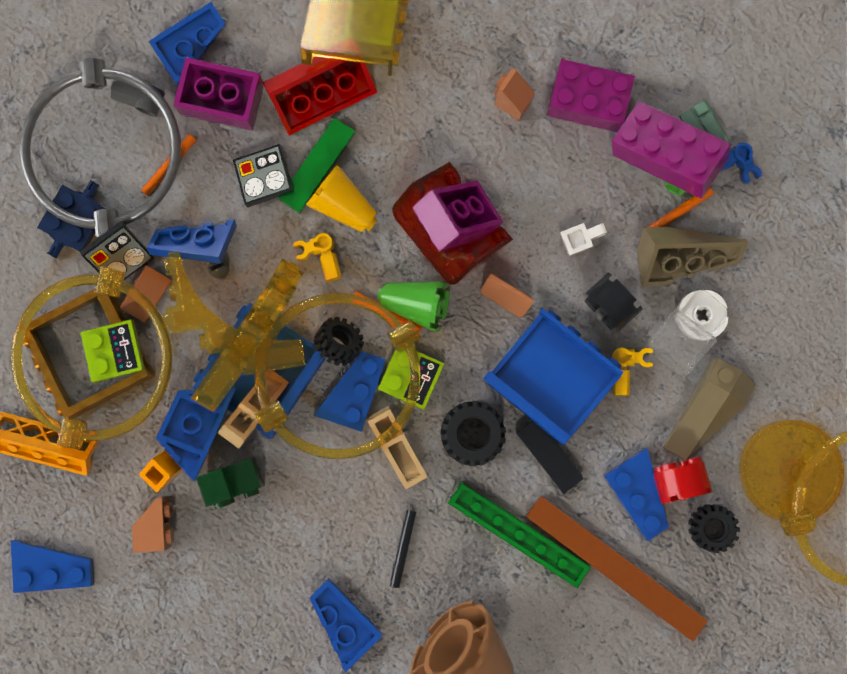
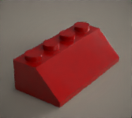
(318, 90)

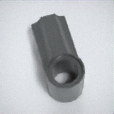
(134, 97)

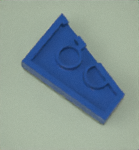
(345, 624)

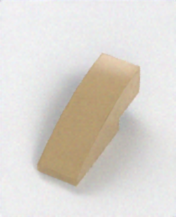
(242, 420)
(398, 449)

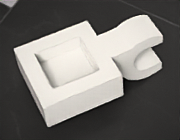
(579, 238)

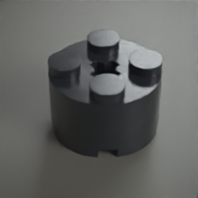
(613, 302)

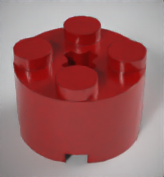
(683, 481)

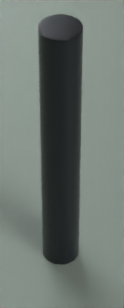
(403, 548)

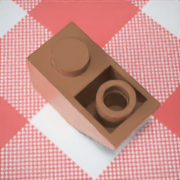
(513, 94)
(153, 528)

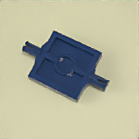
(65, 233)

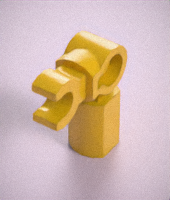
(323, 245)
(626, 358)

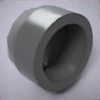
(219, 272)

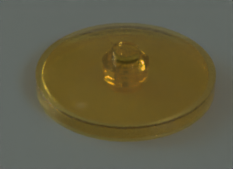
(775, 461)

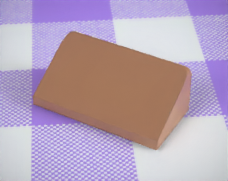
(153, 286)
(506, 295)

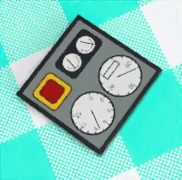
(263, 175)
(117, 250)

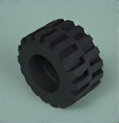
(494, 441)

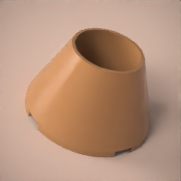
(463, 643)

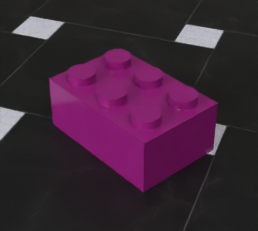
(219, 94)
(590, 95)
(457, 215)

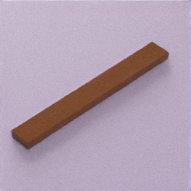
(616, 568)

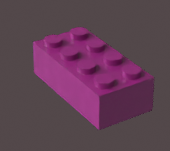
(670, 149)

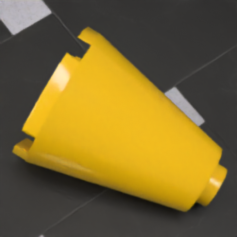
(343, 202)

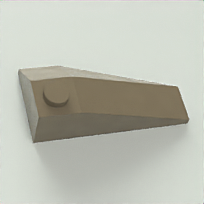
(676, 253)
(715, 400)

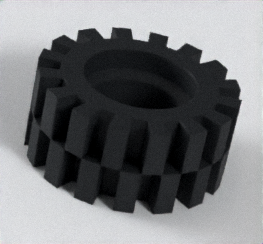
(331, 348)
(729, 528)

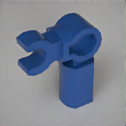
(742, 157)

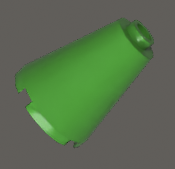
(418, 301)

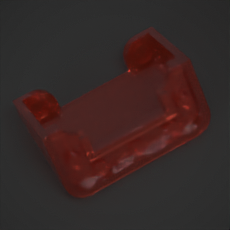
(452, 263)

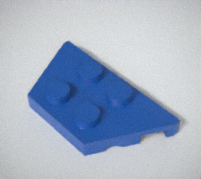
(190, 430)

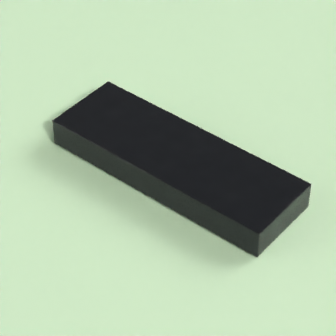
(550, 456)

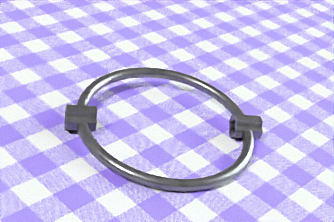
(94, 76)

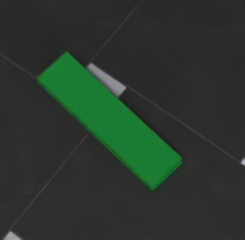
(318, 164)

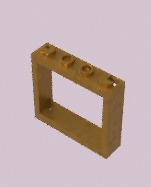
(43, 363)

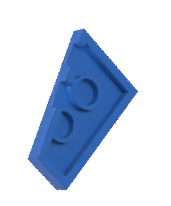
(188, 39)
(198, 244)
(354, 393)
(638, 493)
(46, 569)

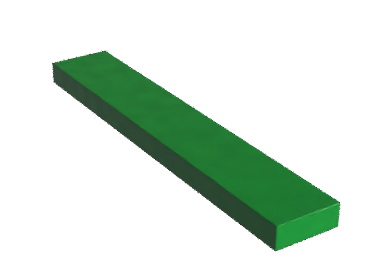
(519, 535)

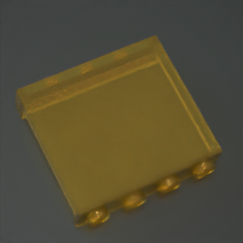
(354, 31)

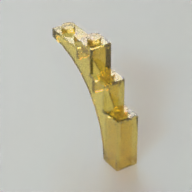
(194, 315)
(248, 336)

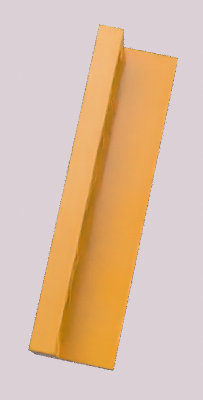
(39, 449)

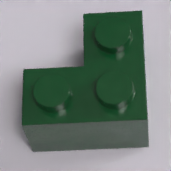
(224, 484)

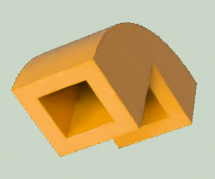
(160, 471)

